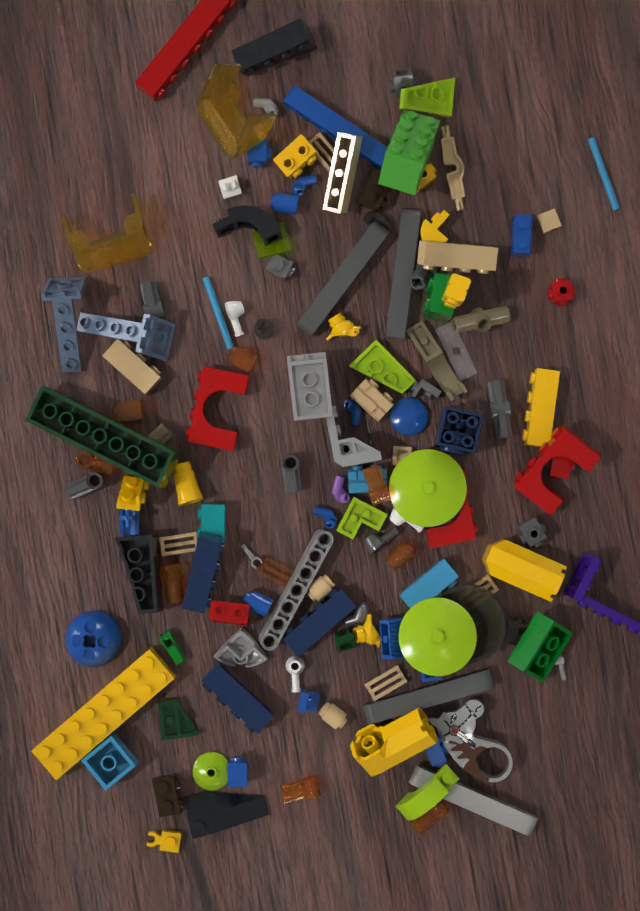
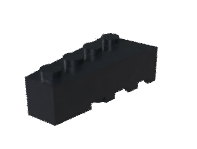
(274, 47)
(142, 569)

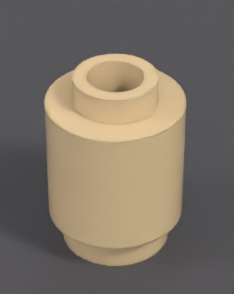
(320, 588)
(333, 715)

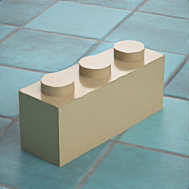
(133, 366)

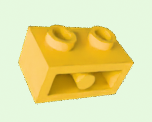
(296, 156)

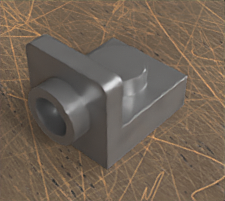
(280, 267)
(429, 390)

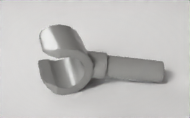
(251, 555)
(560, 662)

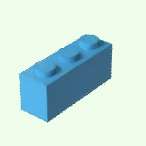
(430, 584)

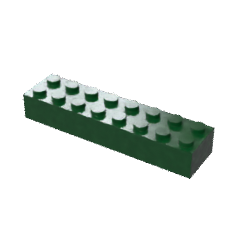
(103, 437)

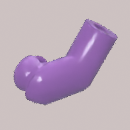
(338, 491)

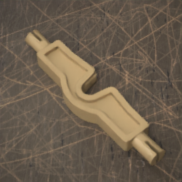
(451, 158)

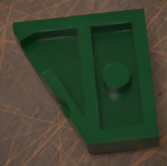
(174, 721)

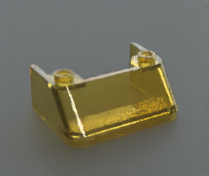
(223, 116)
(113, 249)

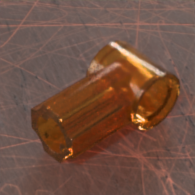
(96, 464)
(377, 489)
(172, 578)
(304, 789)
(435, 814)

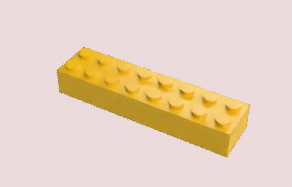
(104, 713)

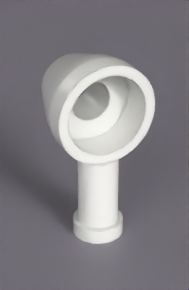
(234, 310)
(398, 520)
(295, 673)

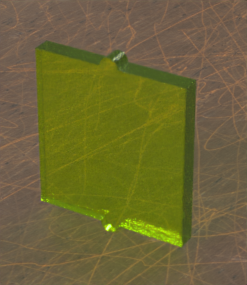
(278, 247)

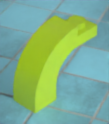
(426, 797)

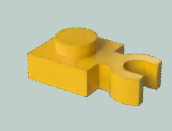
(168, 841)

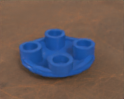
(408, 416)

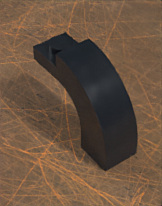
(250, 218)

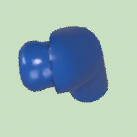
(328, 516)

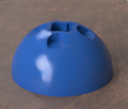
(101, 631)

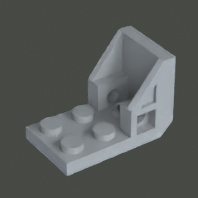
(309, 386)
(358, 451)

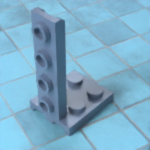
(61, 293)
(152, 335)

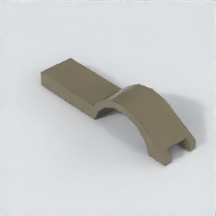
(436, 361)

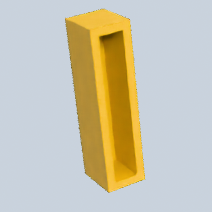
(541, 408)

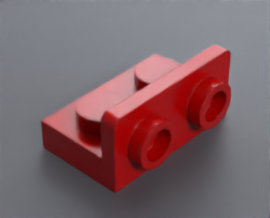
(229, 613)

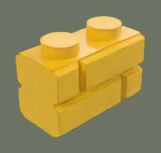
(455, 291)

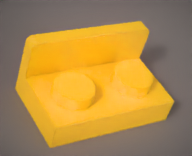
(132, 493)

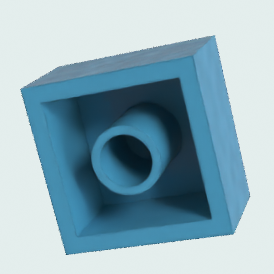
(110, 761)

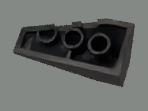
(219, 811)

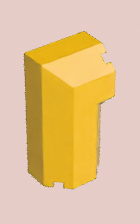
(523, 568)
(389, 745)

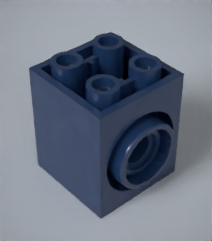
(457, 431)

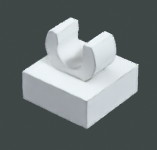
(230, 187)

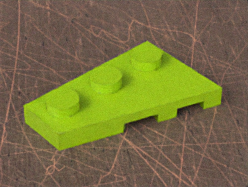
(429, 98)
(383, 368)

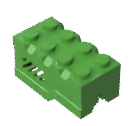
(409, 152)

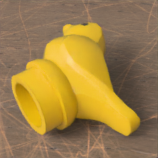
(342, 327)
(367, 633)

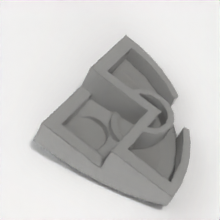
(241, 650)

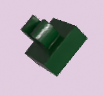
(344, 642)

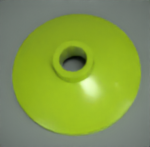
(212, 761)

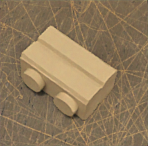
(372, 399)

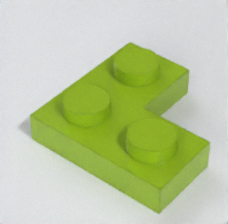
(358, 513)

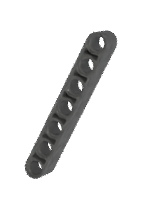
(402, 273)
(343, 278)
(428, 695)

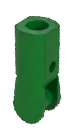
(173, 650)

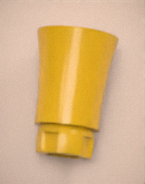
(186, 485)

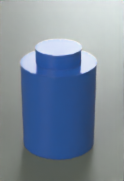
(285, 203)
(258, 602)

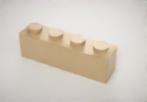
(342, 172)
(457, 256)

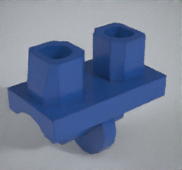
(129, 522)

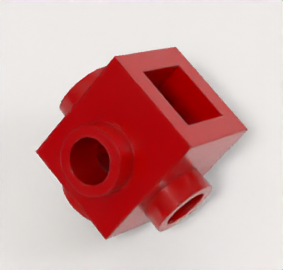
(554, 294)

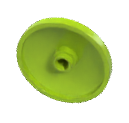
(427, 488)
(437, 636)

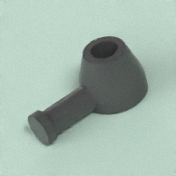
(375, 543)

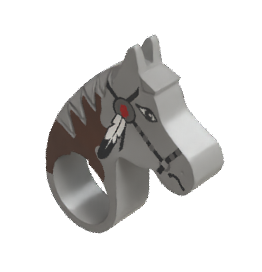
(457, 736)

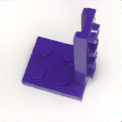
(581, 582)

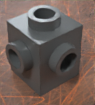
(402, 79)
(525, 532)

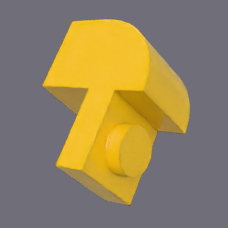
(430, 231)

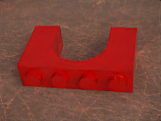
(212, 382)
(562, 444)
(458, 530)

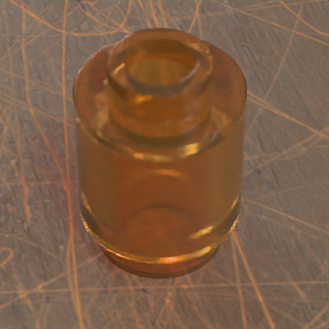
(400, 555)

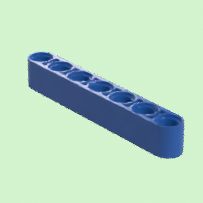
(332, 123)

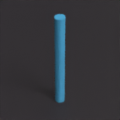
(603, 174)
(218, 313)

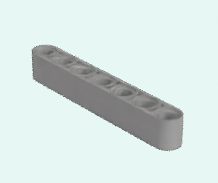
(295, 599)
(480, 803)

